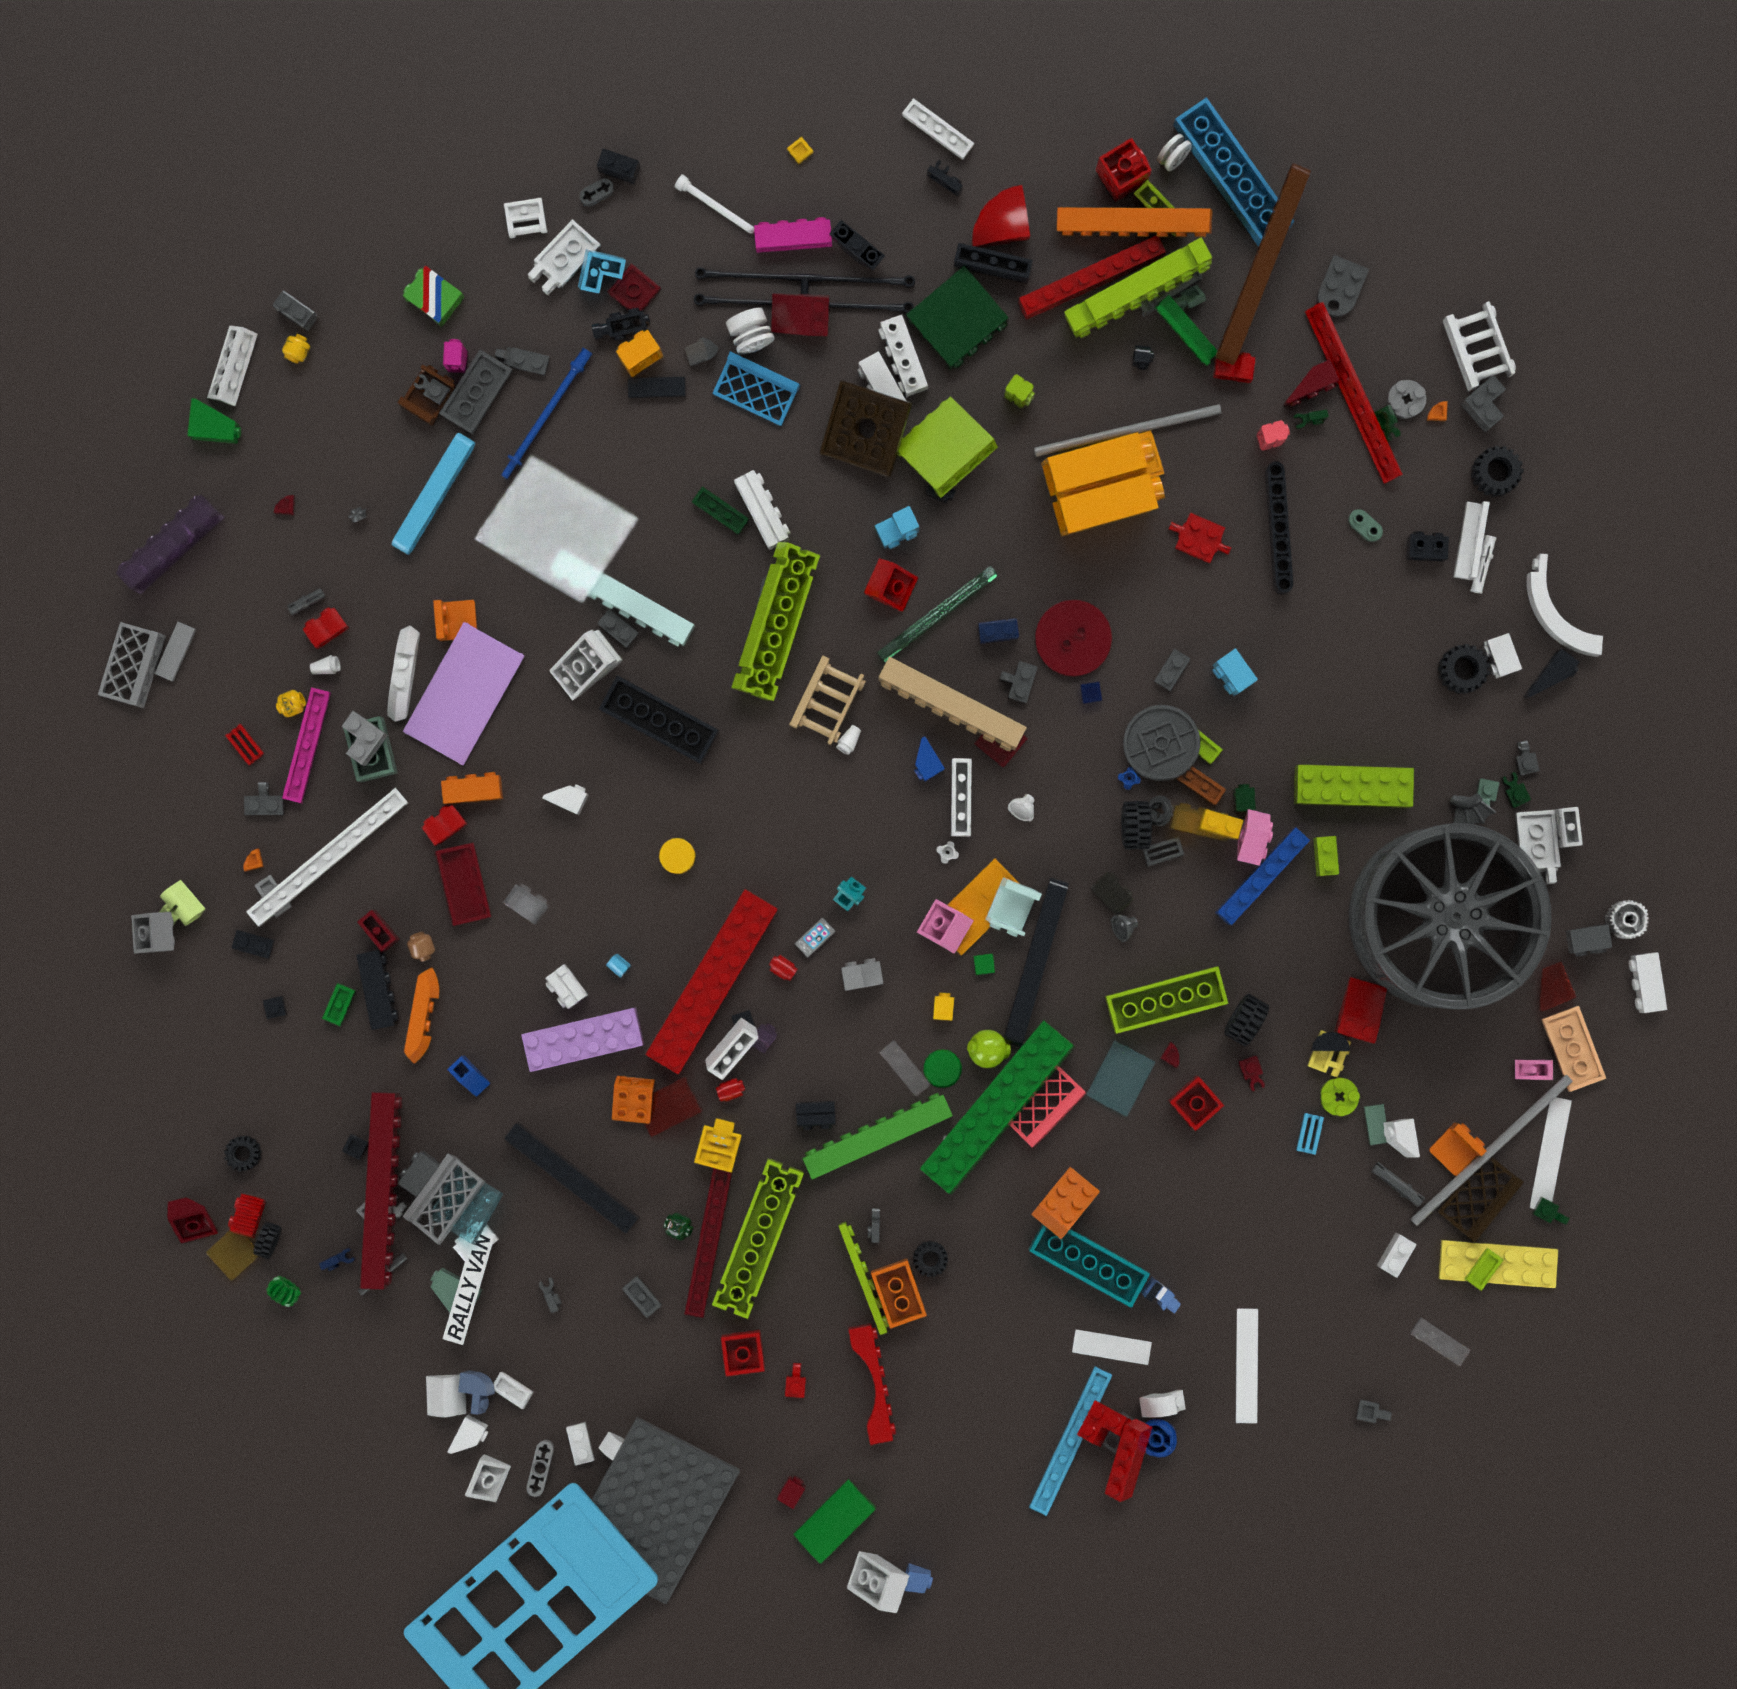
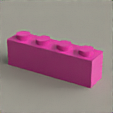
(792, 235)

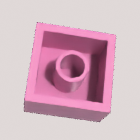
(1254, 837)

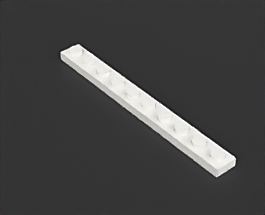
(327, 857)

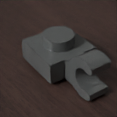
(1526, 761)
(552, 1299)
(1370, 1411)

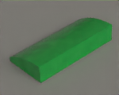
(834, 1521)

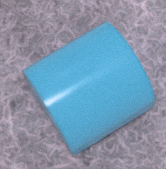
(618, 965)

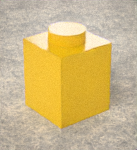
(943, 1007)

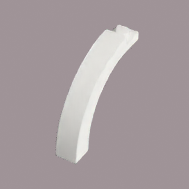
(1549, 617)

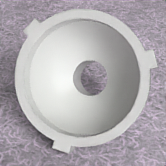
(1022, 808)

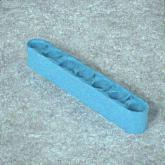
(433, 493)

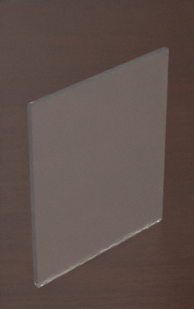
(556, 529)

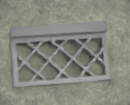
(147, 666)
(434, 1187)

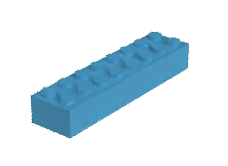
(1228, 167)

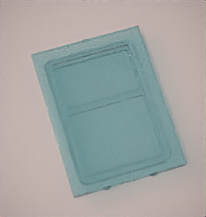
(1120, 1078)

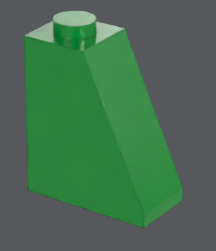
(211, 425)

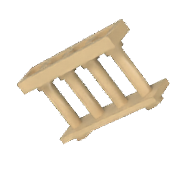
(807, 701)

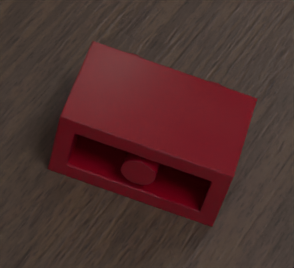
(378, 930)

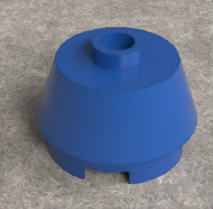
(1162, 1438)

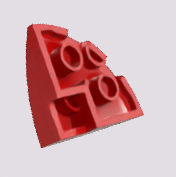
(1002, 220)

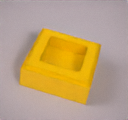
(800, 150)

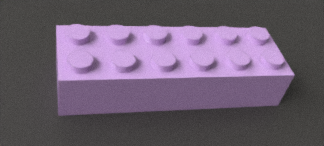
(582, 1039)

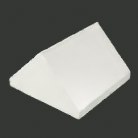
(443, 1396)
(488, 1479)

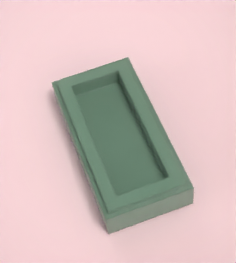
(1375, 1121)

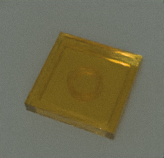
(232, 1254)

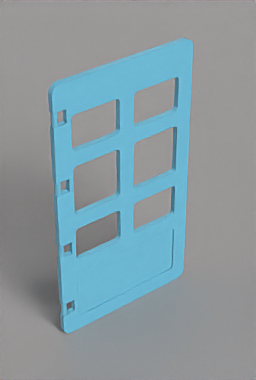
(586, 1556)

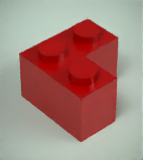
(1099, 1422)

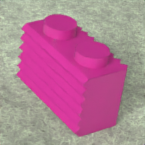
(455, 356)

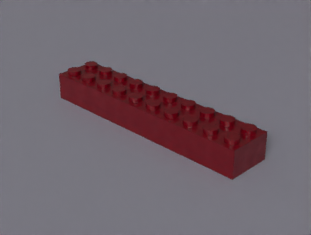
(380, 1190)

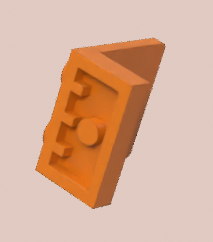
(451, 616)
(632, 1099)

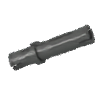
(1394, 1181)

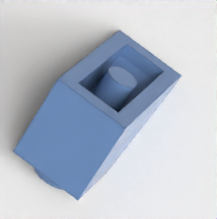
(918, 1579)

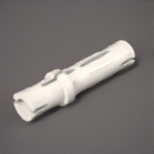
(1486, 556)

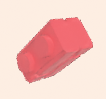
(1272, 435)

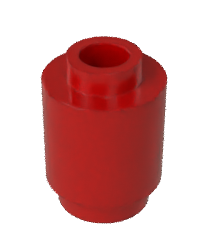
(783, 967)
(730, 1089)

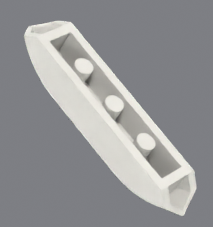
(403, 673)

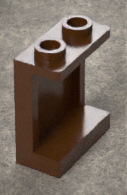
(421, 406)

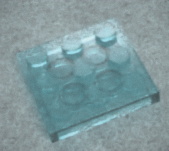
(476, 1214)

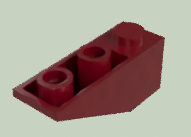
(1318, 378)

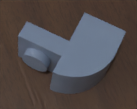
(479, 1386)

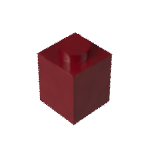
(791, 1491)

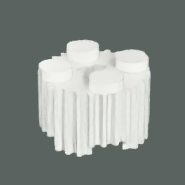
(1616, 919)

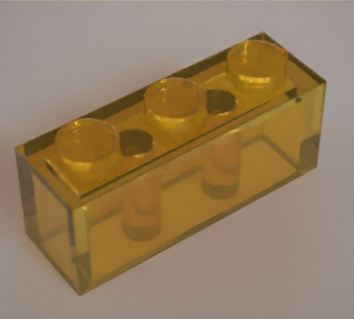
(1189, 819)

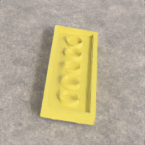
(1520, 1265)

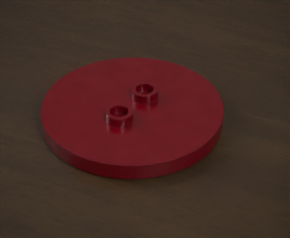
(1073, 638)

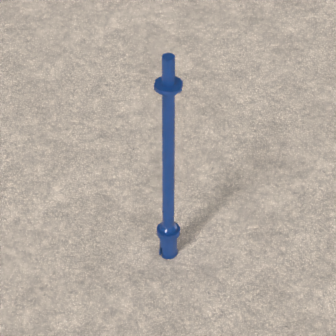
(576, 367)

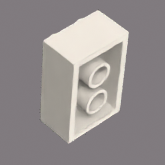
(878, 1582)

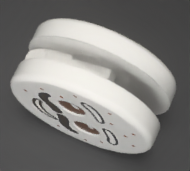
(1174, 152)

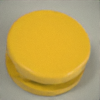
(677, 856)

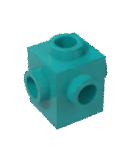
(849, 893)

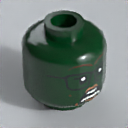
(678, 1226)

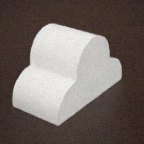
(585, 663)

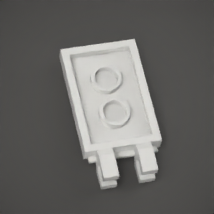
(563, 257)
(1539, 840)

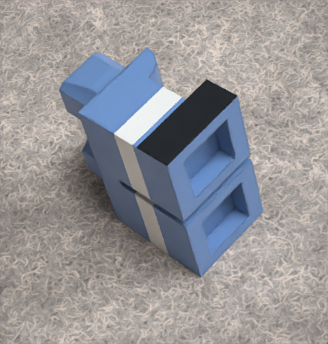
(1164, 1296)

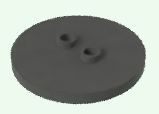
(1161, 743)

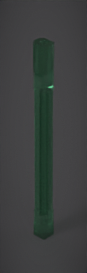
(937, 614)

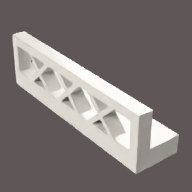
(235, 365)
(1471, 540)

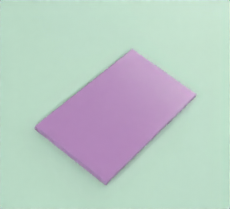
(463, 693)

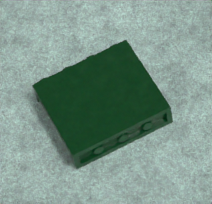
(958, 318)

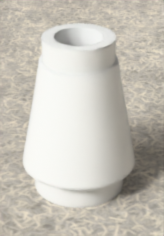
(327, 665)
(848, 741)

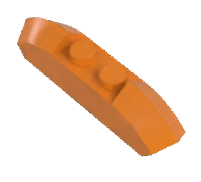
(417, 1040)

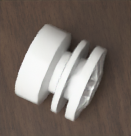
(748, 326)

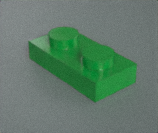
(339, 1004)

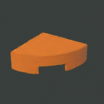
(1438, 412)
(253, 861)

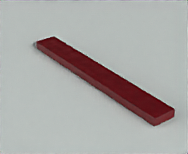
(708, 1243)

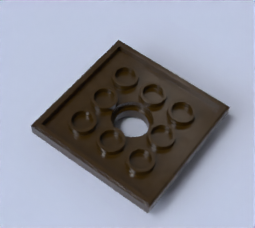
(843, 435)

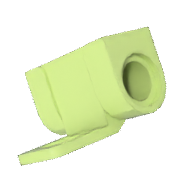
(181, 903)

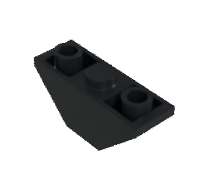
(856, 246)

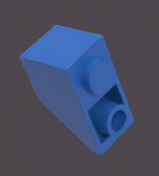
(469, 1075)

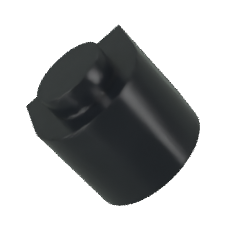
(1142, 357)

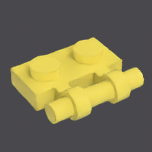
(1322, 1060)

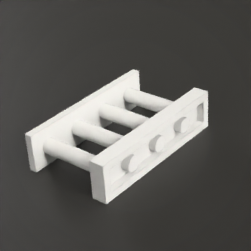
(1460, 343)

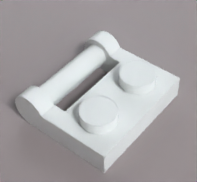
(525, 211)

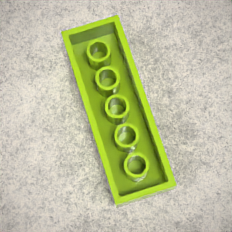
(1353, 786)
(1166, 999)

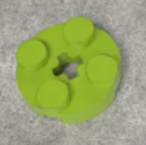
(1340, 1108)

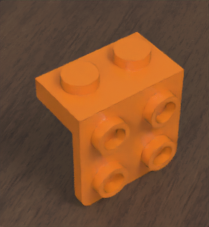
(1457, 1148)

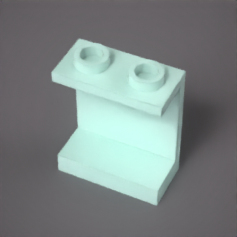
(1011, 907)

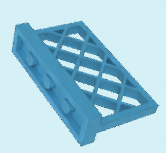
(763, 373)

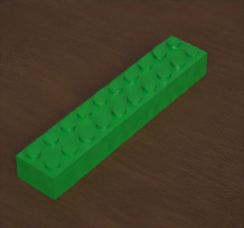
(997, 1107)

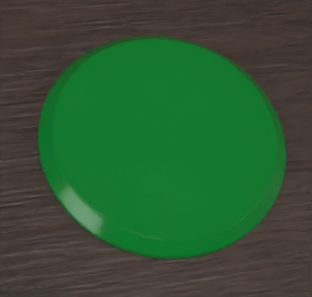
(942, 1068)

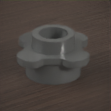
(357, 514)

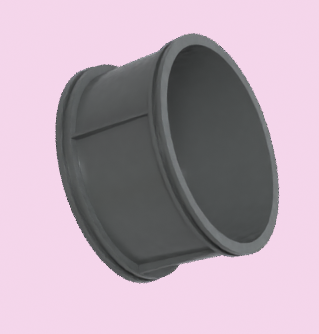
(1453, 916)

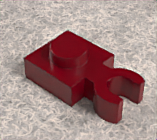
(1251, 1069)

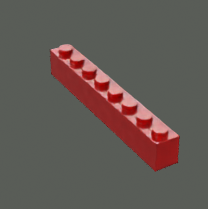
(1091, 277)

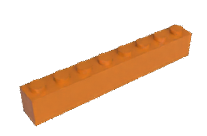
(1134, 220)

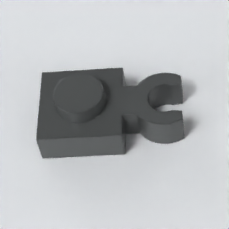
(433, 390)
(873, 1231)

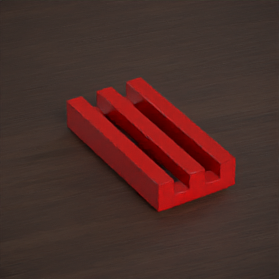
(235, 732)

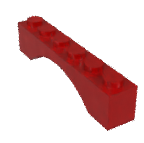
(863, 1344)

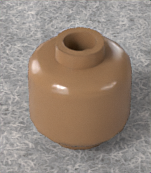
(421, 946)

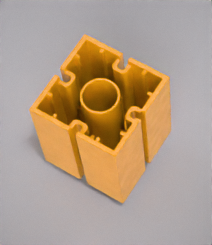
(1102, 483)

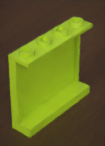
(946, 446)

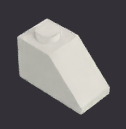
(568, 798)
(1402, 1136)
(469, 1434)

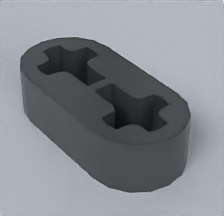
(594, 188)

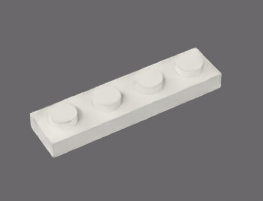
(938, 129)

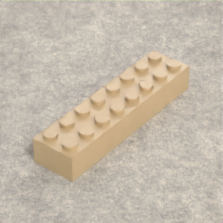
(951, 704)

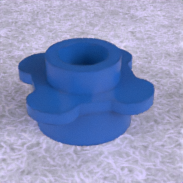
(1129, 773)

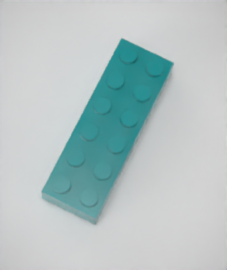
(1091, 1264)

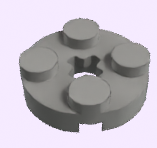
(1404, 388)

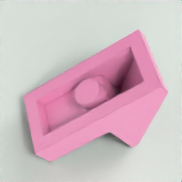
(1534, 1069)

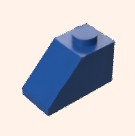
(927, 762)

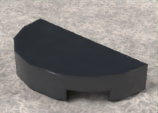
(1330, 1042)

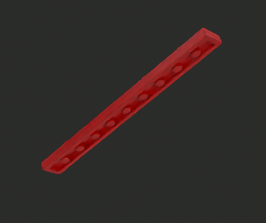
(1354, 393)

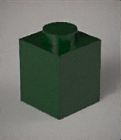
(1244, 798)

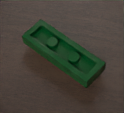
(720, 510)

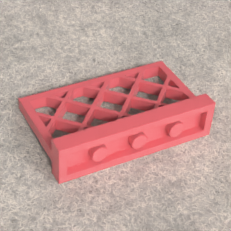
(1056, 1115)

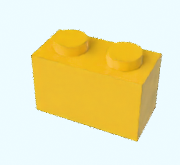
(1220, 824)

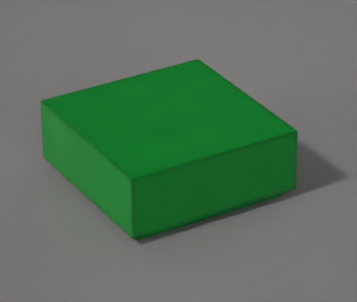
(984, 964)

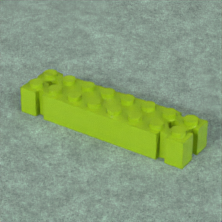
(1138, 287)
(775, 621)
(758, 1238)

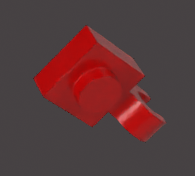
(795, 1384)

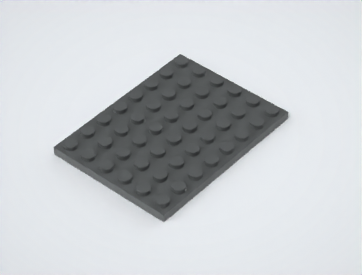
(663, 1499)

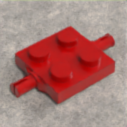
(1200, 538)

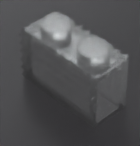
(526, 904)

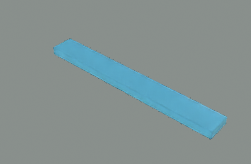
(1069, 1442)

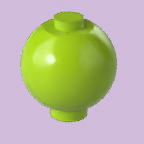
(988, 1049)

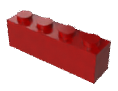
(1128, 1460)

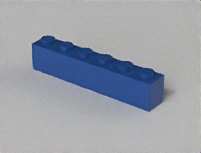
(1262, 876)

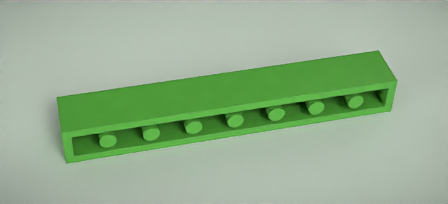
(877, 1136)

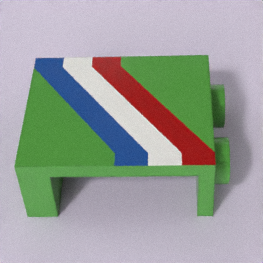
(433, 295)

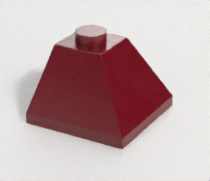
(190, 1220)

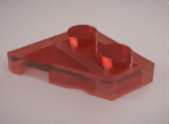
(1555, 987)

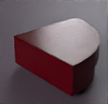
(285, 505)
(1171, 1055)

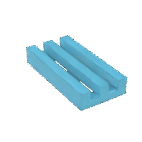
(1317, 1134)

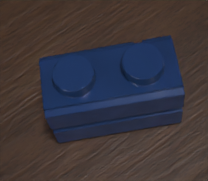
(998, 631)

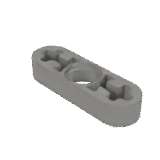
(542, 1483)

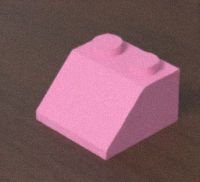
(945, 926)

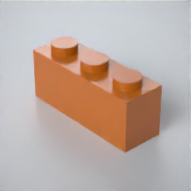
(471, 788)

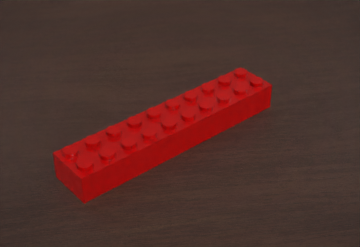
(712, 981)

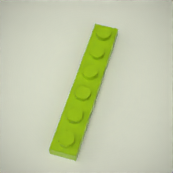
(861, 1270)

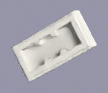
(512, 1390)

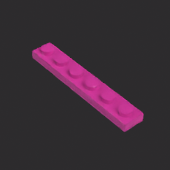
(306, 745)

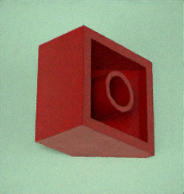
(891, 584)

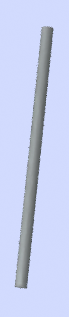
(1491, 1150)

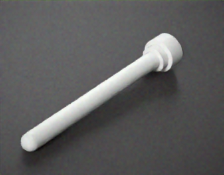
(684, 184)

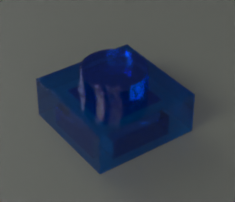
(1091, 692)

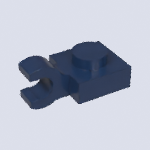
(332, 1262)

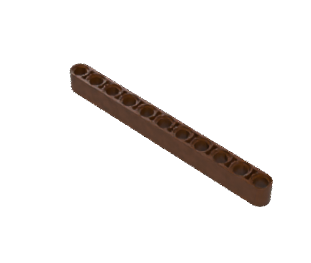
(1263, 263)

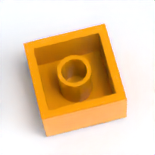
(639, 353)

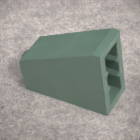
(445, 1287)

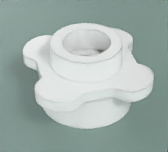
(948, 847)

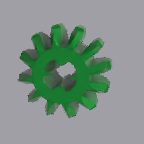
(283, 1291)

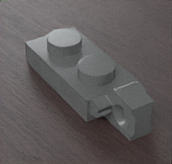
(524, 360)

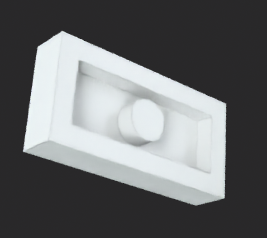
(580, 1443)

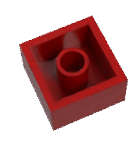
(1196, 1103)
(743, 1352)

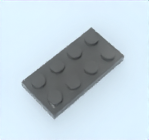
(476, 392)

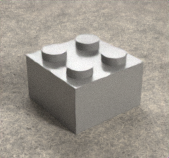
(152, 932)

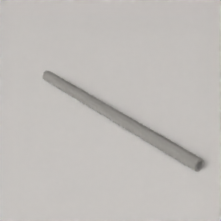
(1126, 430)

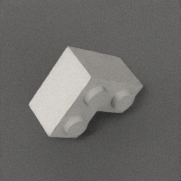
(368, 738)
(862, 975)

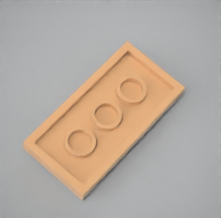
(1573, 1048)

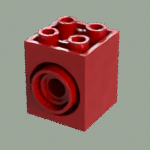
(1123, 169)

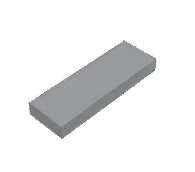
(175, 651)

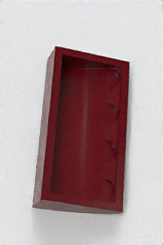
(462, 884)

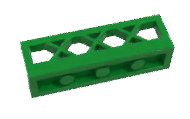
(1186, 329)

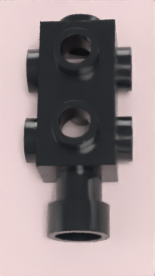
(627, 322)

